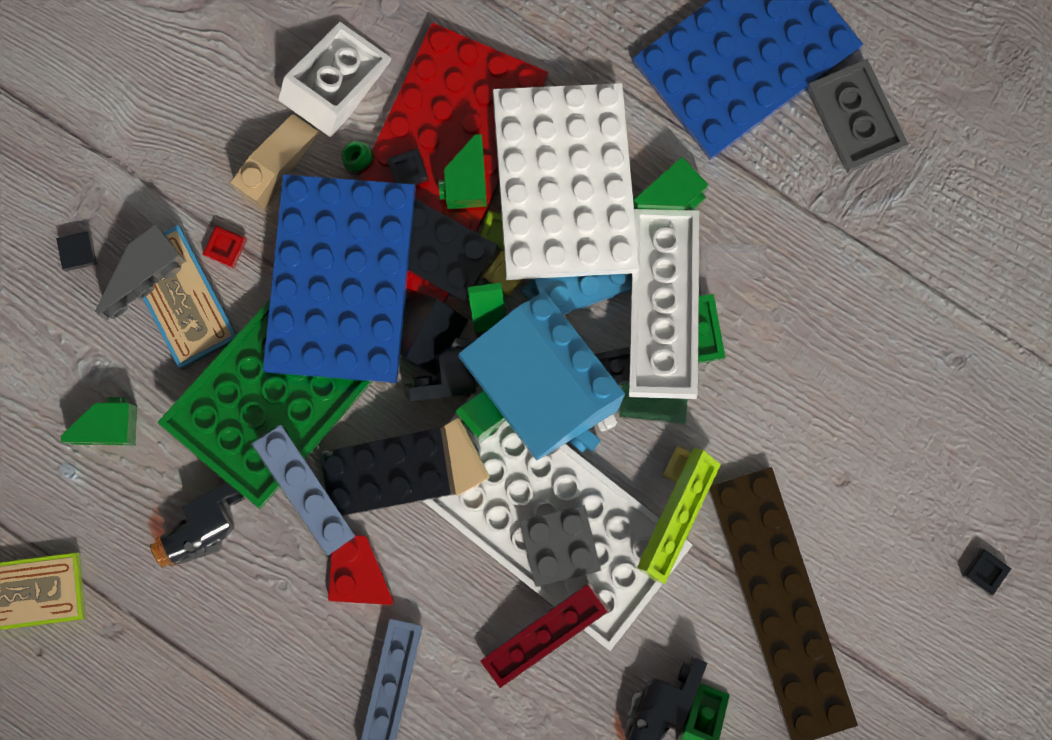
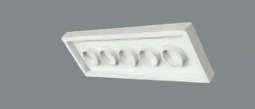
(665, 305)

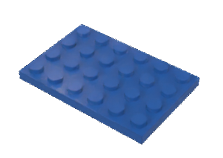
(743, 63)
(339, 278)

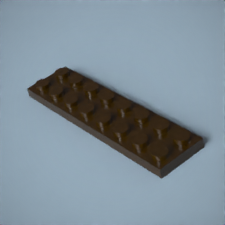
(782, 606)

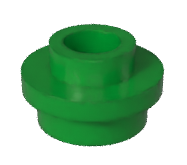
(357, 156)

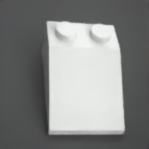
(333, 78)

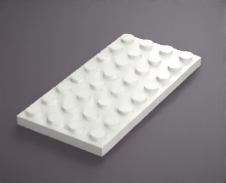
(564, 480)

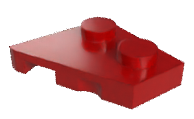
(357, 575)

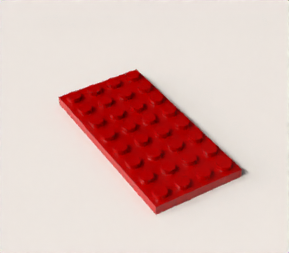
(440, 111)

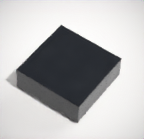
(408, 168)
(76, 251)
(986, 572)

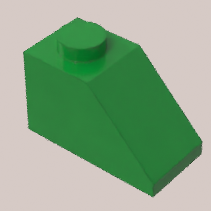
(465, 177)
(674, 190)
(486, 306)
(480, 416)
(104, 425)
(705, 715)

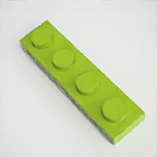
(678, 515)

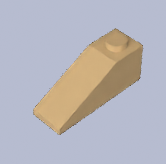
(277, 155)

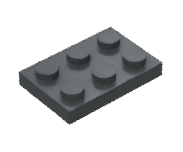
(857, 115)

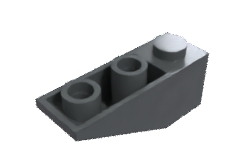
(140, 268)

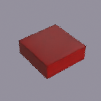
(224, 247)

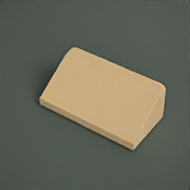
(465, 461)

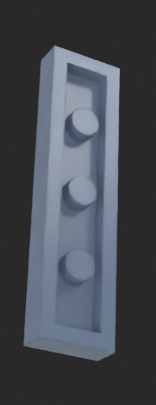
(302, 490)
(392, 681)

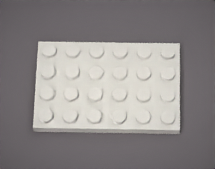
(565, 181)

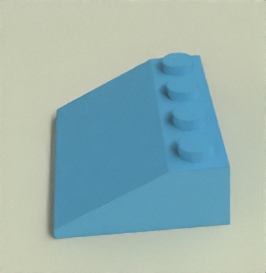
(542, 376)

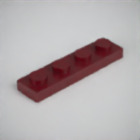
(545, 635)

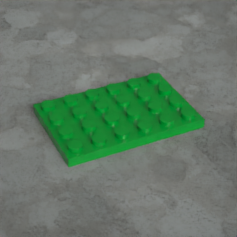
(240, 403)

